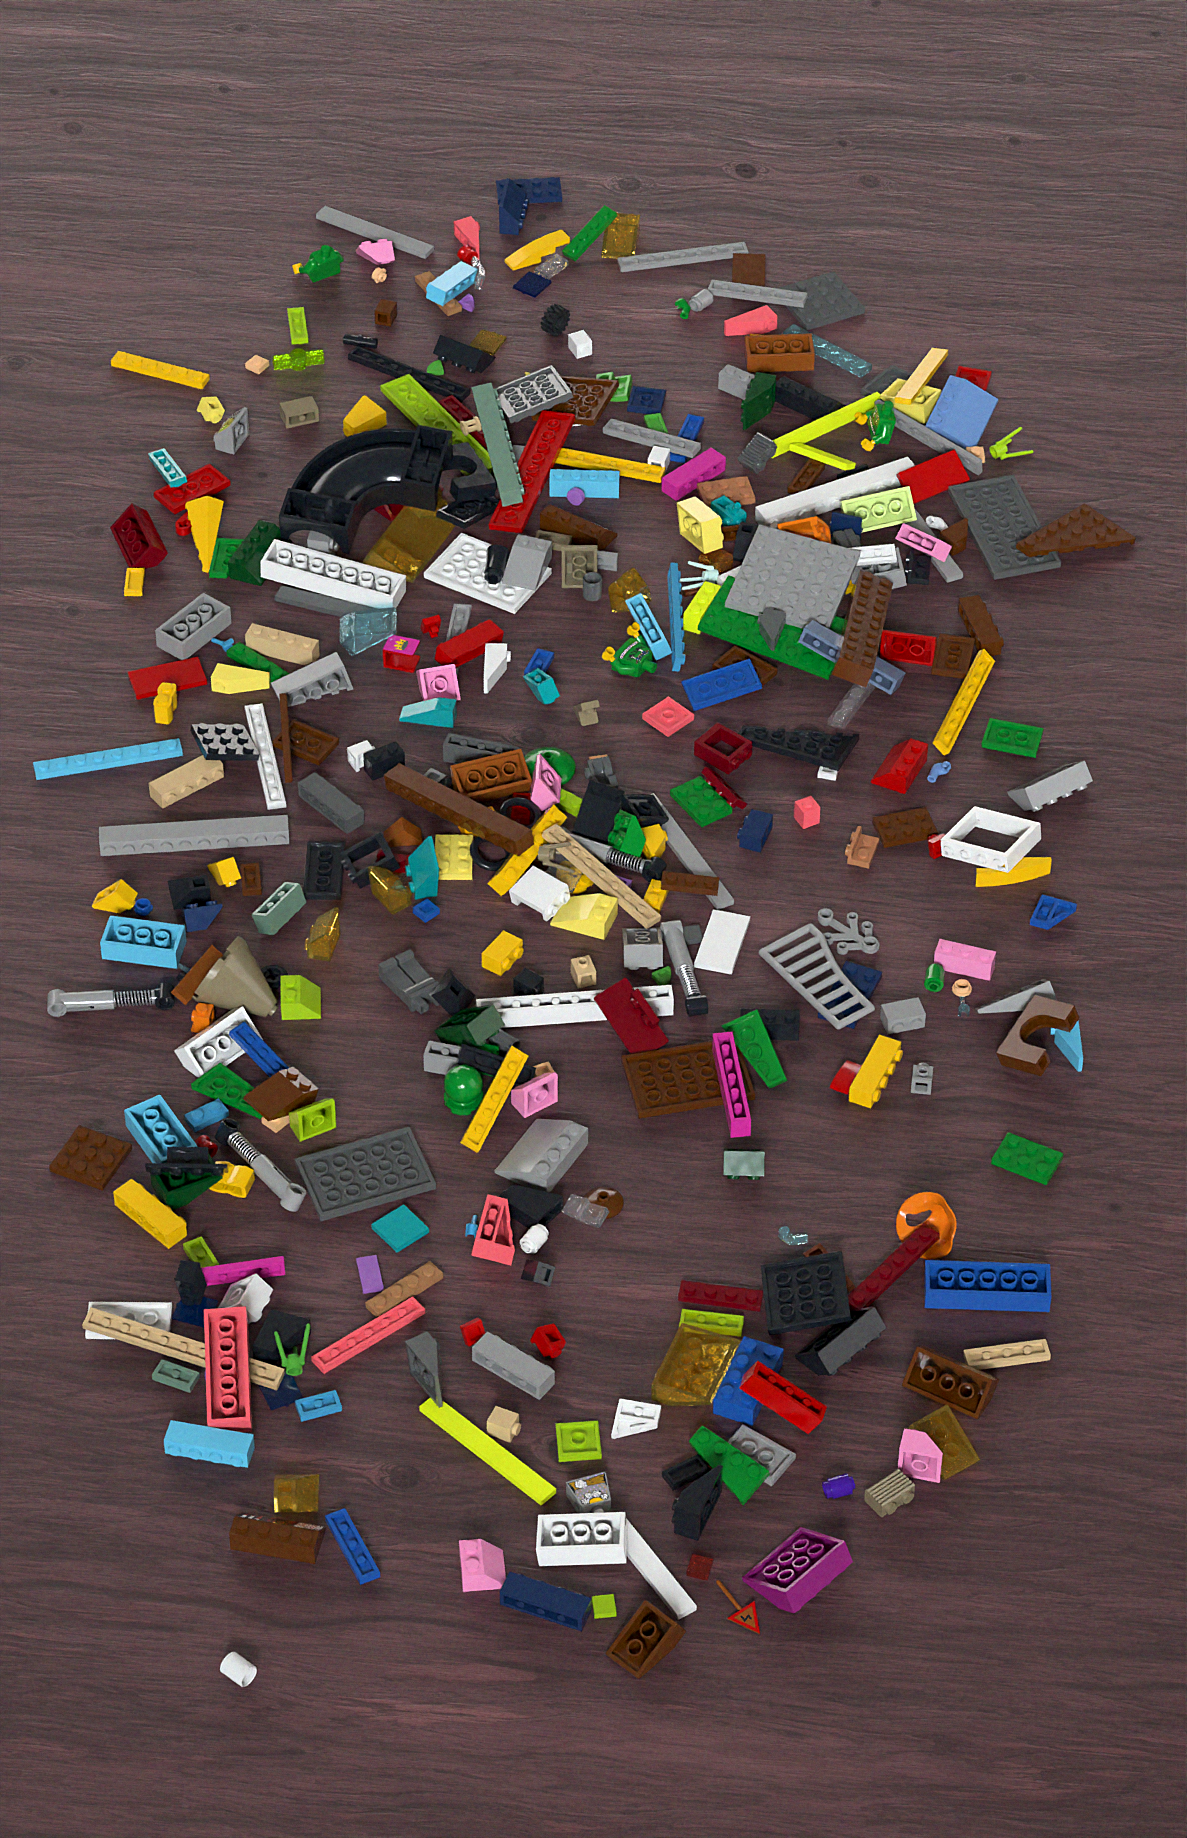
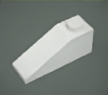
(495, 663)

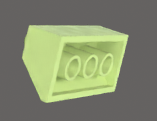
(882, 508)

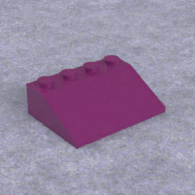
(799, 1569)

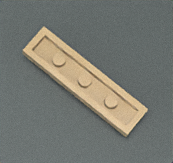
(1007, 1354)

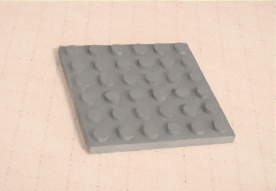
(793, 577)

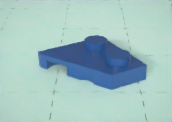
(1051, 912)

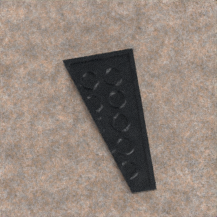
(803, 745)

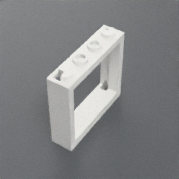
(1026, 830)

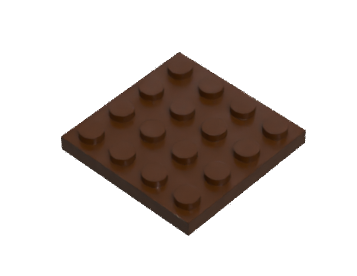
(588, 399)

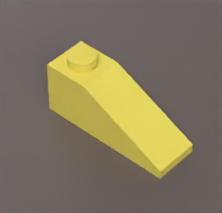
(237, 679)

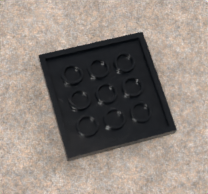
(805, 1293)

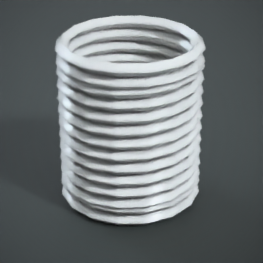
(238, 1669)

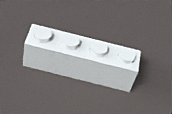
(214, 1044)

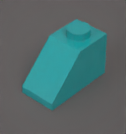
(542, 686)

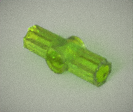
(298, 359)

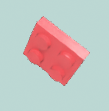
(668, 716)

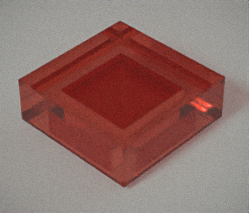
(699, 1567)

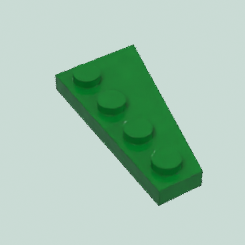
(757, 1047)
(226, 1086)
(739, 1473)

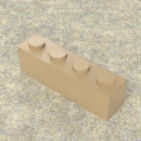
(282, 645)
(185, 780)

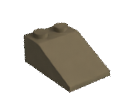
(577, 562)

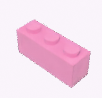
(923, 542)
(965, 959)

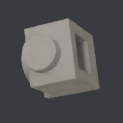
(922, 1074)

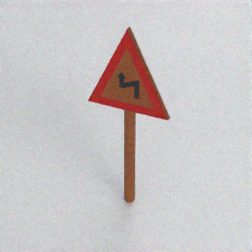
(745, 1616)

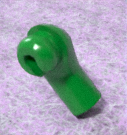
(682, 304)

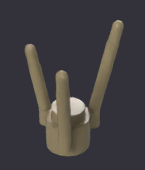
(547, 853)

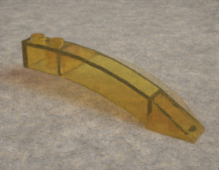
(410, 541)

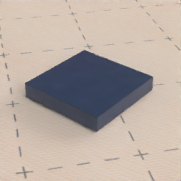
(646, 400)

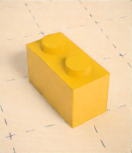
(502, 953)

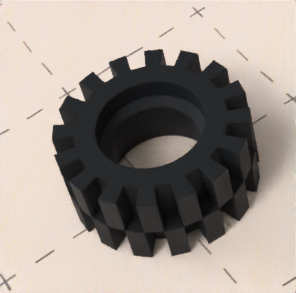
(555, 320)

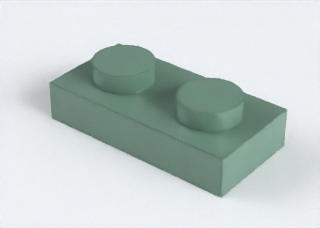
(175, 1376)

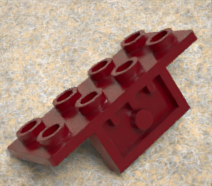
(631, 1017)

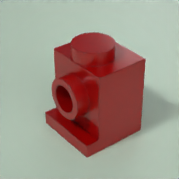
(548, 1340)

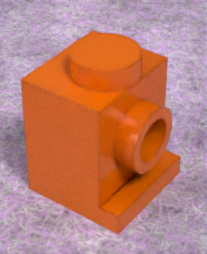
(202, 1017)

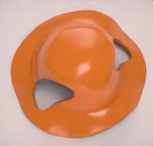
(941, 1220)

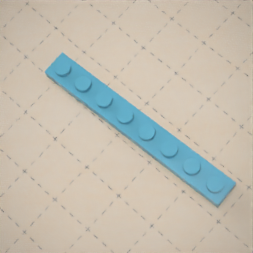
(107, 759)

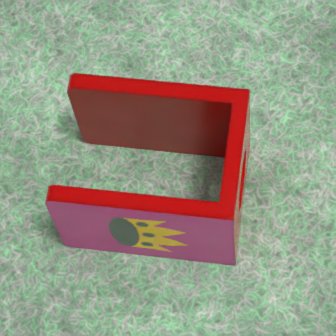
(400, 652)

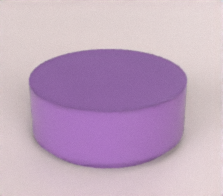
(575, 496)

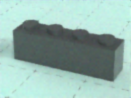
(463, 748)
(331, 802)

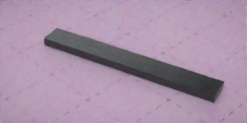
(398, 369)

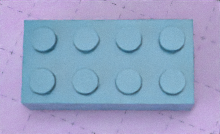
(143, 942)
(156, 1128)

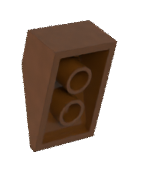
(282, 1094)
(645, 1640)

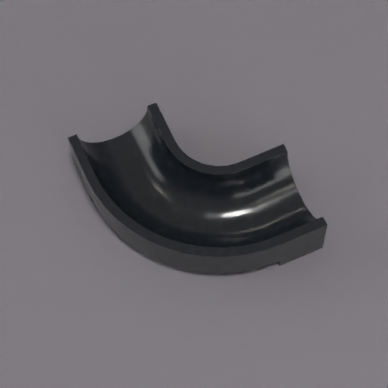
(362, 475)

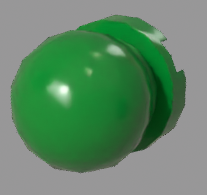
(463, 1089)

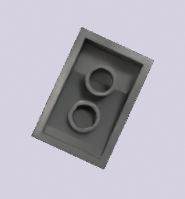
(426, 1365)

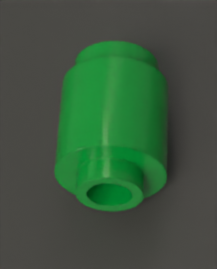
(934, 978)

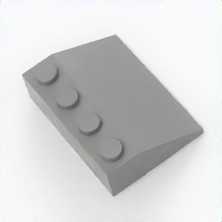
(544, 1153)

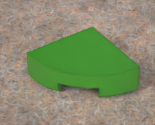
(435, 368)
(662, 976)

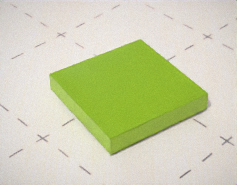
(578, 1441)

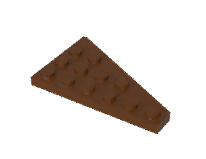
(1074, 532)

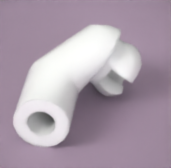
(936, 523)

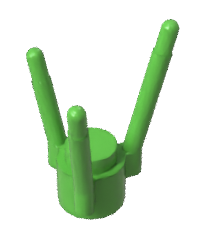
(294, 1361)

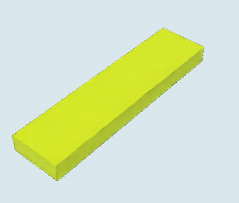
(822, 456)

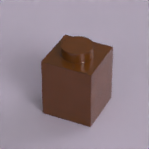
(385, 312)

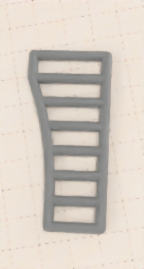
(808, 993)

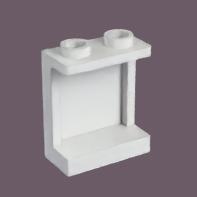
(540, 892)

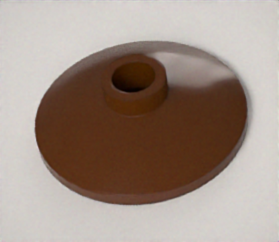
(607, 1198)

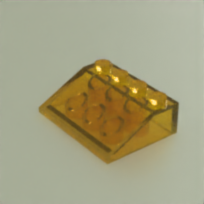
(693, 1367)

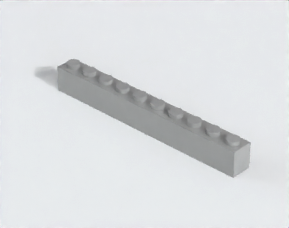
(193, 835)

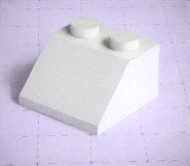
(248, 1292)

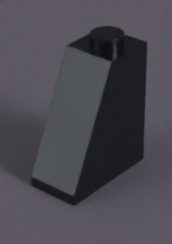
(532, 1205)
(290, 1330)

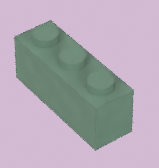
(279, 908)

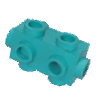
(728, 511)

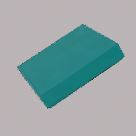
(400, 1228)

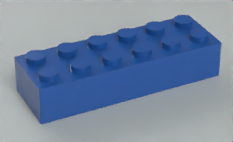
(987, 1286)

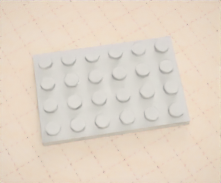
(463, 570)

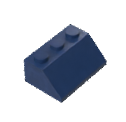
(512, 209)

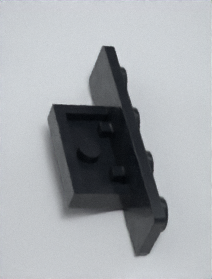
(187, 1160)

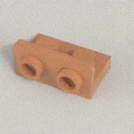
(861, 849)

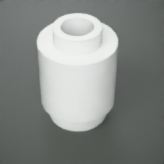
(534, 1239)

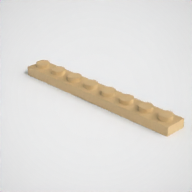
(602, 877)

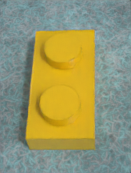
(655, 896)

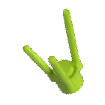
(1000, 448)

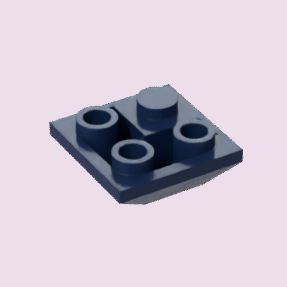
(201, 917)

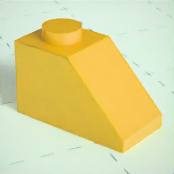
(654, 842)
(225, 871)
(115, 898)

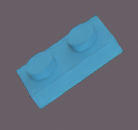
(206, 1115)
(318, 1405)

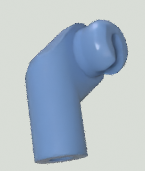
(937, 770)

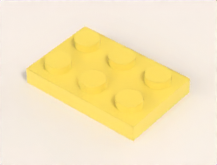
(454, 857)

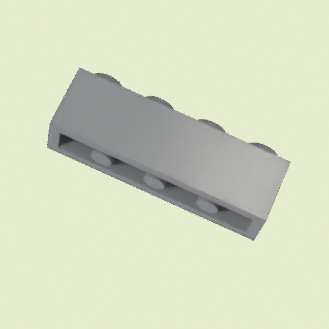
(513, 1365)

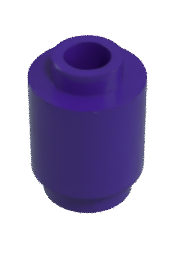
(838, 1486)

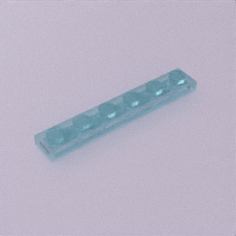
(834, 353)

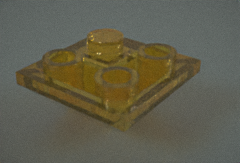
(626, 587)
(296, 1492)

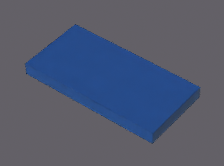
(721, 684)

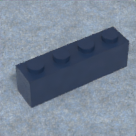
(545, 1601)

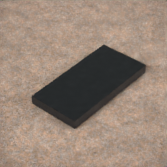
(468, 512)
(323, 870)

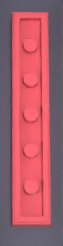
(368, 1335)

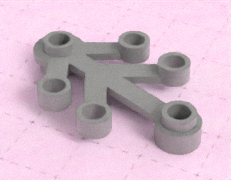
(867, 944)

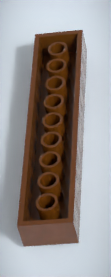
(862, 628)

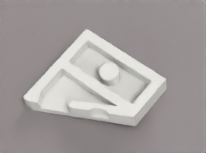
(634, 1418)

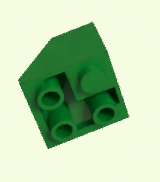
(627, 834)

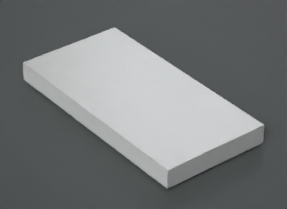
(722, 942)
(148, 1313)

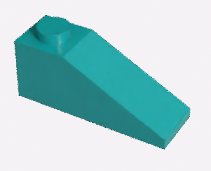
(431, 712)

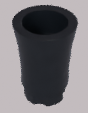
(496, 562)

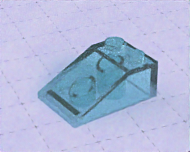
(366, 628)

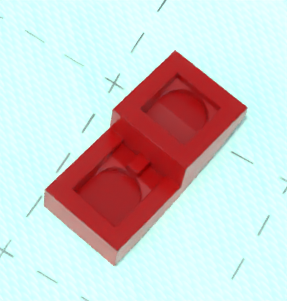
(519, 813)
(845, 1077)

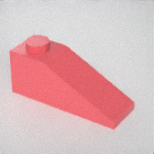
(467, 232)
(753, 322)

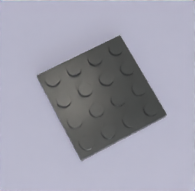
(826, 303)
(532, 394)

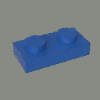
(541, 660)

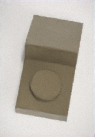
(587, 712)

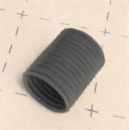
(592, 586)
(504, 1042)

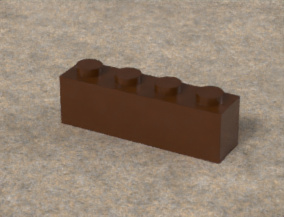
(980, 625)

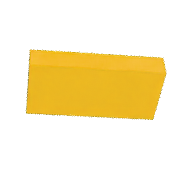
(134, 581)

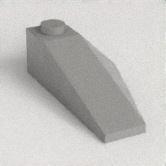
(1018, 1001)

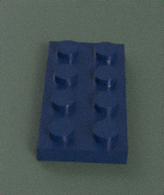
(536, 189)
(864, 979)

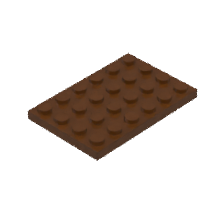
(677, 1079)

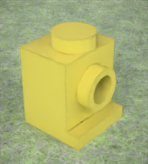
(211, 412)

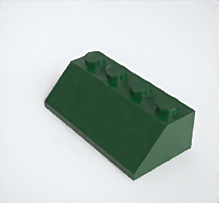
(246, 561)

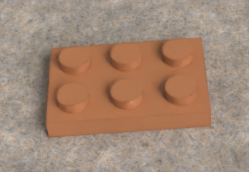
(735, 489)

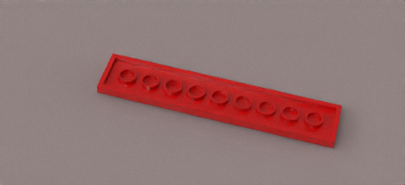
(534, 469)

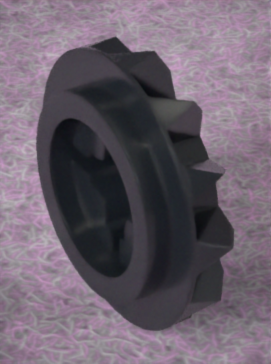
(276, 972)

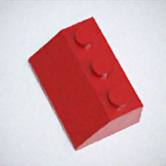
(908, 647)
(901, 766)

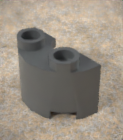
(601, 771)

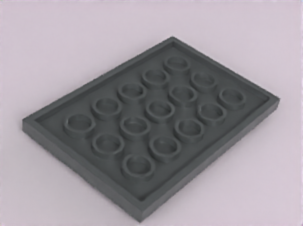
(365, 1174)

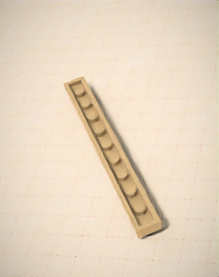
(170, 1344)

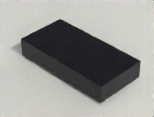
(685, 1472)

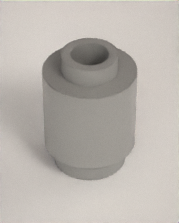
(701, 300)

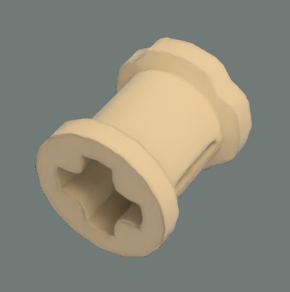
(476, 426)

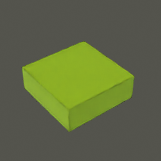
(604, 1606)

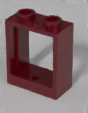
(704, 748)

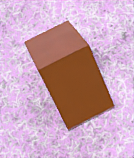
(403, 834)

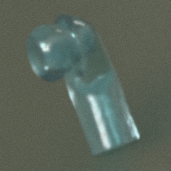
(791, 1239)

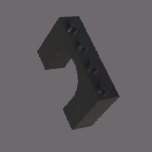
(475, 486)

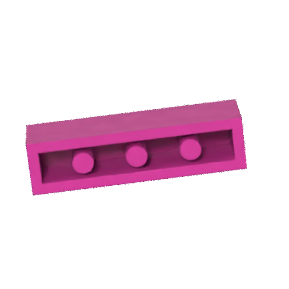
(697, 470)

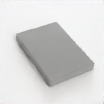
(763, 1451)

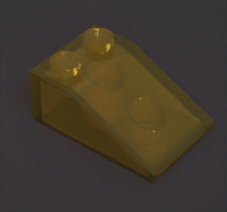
(621, 236)
(950, 1439)

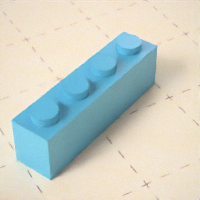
(451, 283)
(592, 483)
(648, 626)
(209, 1444)

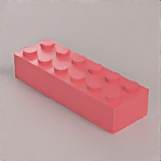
(228, 1369)

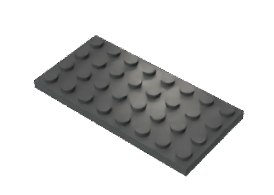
(997, 521)

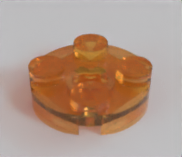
(722, 559)

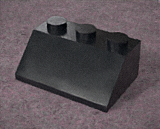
(462, 354)
(779, 1023)

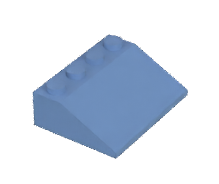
(962, 412)

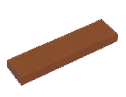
(190, 982)

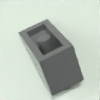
(771, 626)

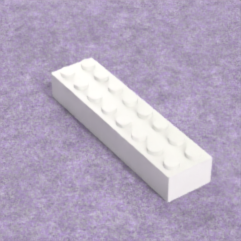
(332, 575)

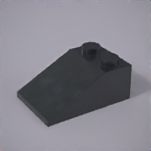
(598, 812)
(697, 1504)

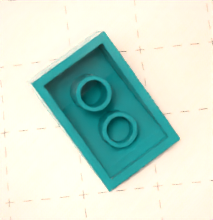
(423, 870)

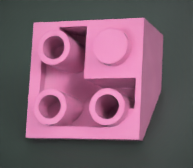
(377, 252)

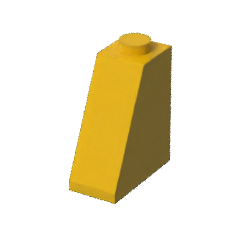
(364, 417)

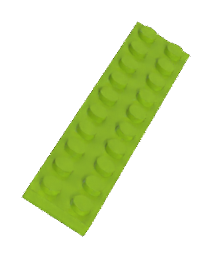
(426, 411)

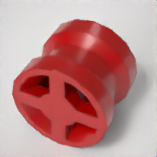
(466, 253)
(205, 1141)

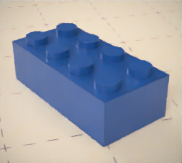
(732, 1401)

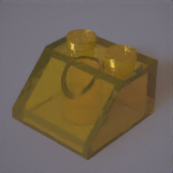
(389, 889)
(324, 936)

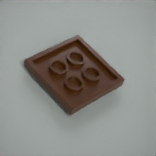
(90, 1157)

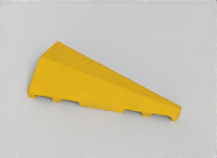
(205, 520)

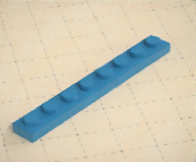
(675, 619)

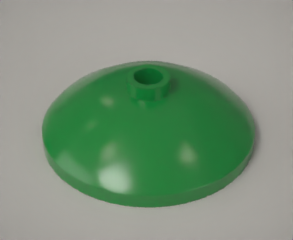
(557, 758)

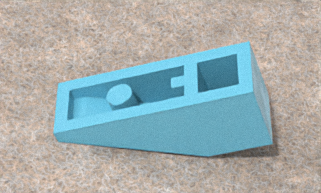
(1070, 1045)

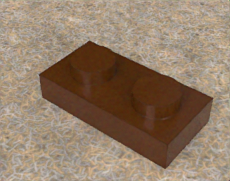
(250, 879)

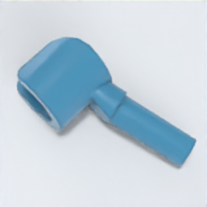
(225, 644)
(472, 1228)

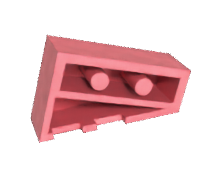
(494, 1232)

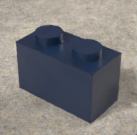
(755, 830)

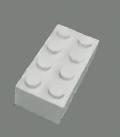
(582, 1539)

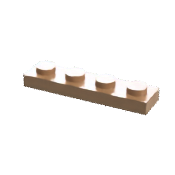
(449, 308)
(404, 1289)

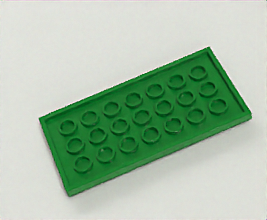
(743, 631)

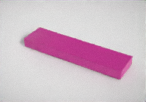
(237, 1271)

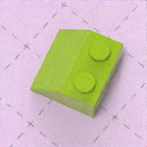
(299, 998)
(313, 1119)

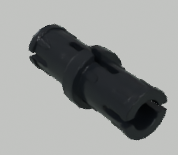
(360, 341)

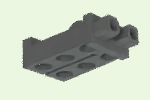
(408, 981)

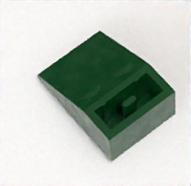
(758, 399)

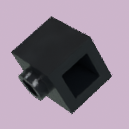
(528, 983)

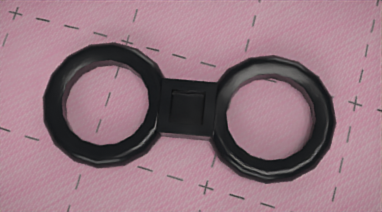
(516, 801)

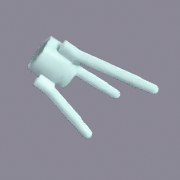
(709, 575)

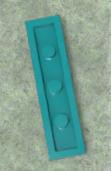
(167, 468)

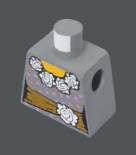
(589, 1494)

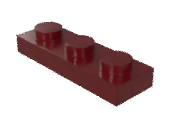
(723, 788)

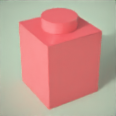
(807, 812)

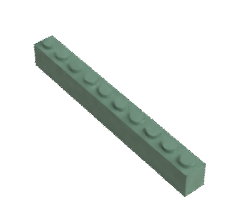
(498, 448)

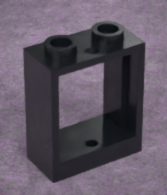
(361, 850)

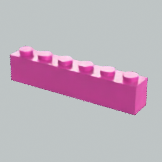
(731, 1084)

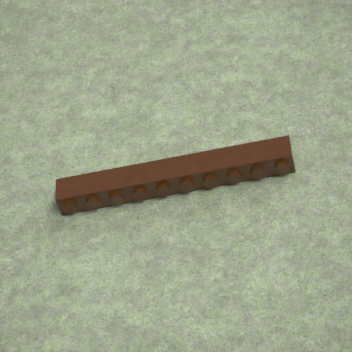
(459, 809)

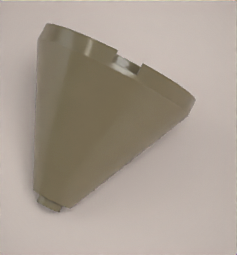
(237, 983)

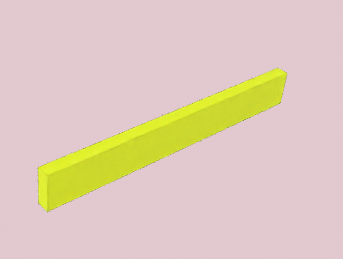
(825, 424)
(489, 1451)

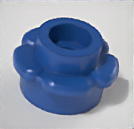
(143, 907)

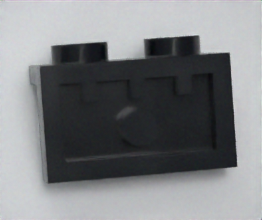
(918, 569)

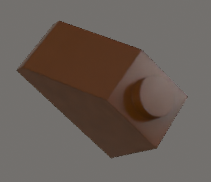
(956, 536)

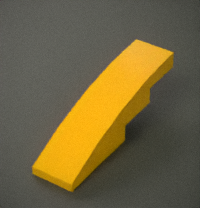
(532, 252)
(1026, 869)

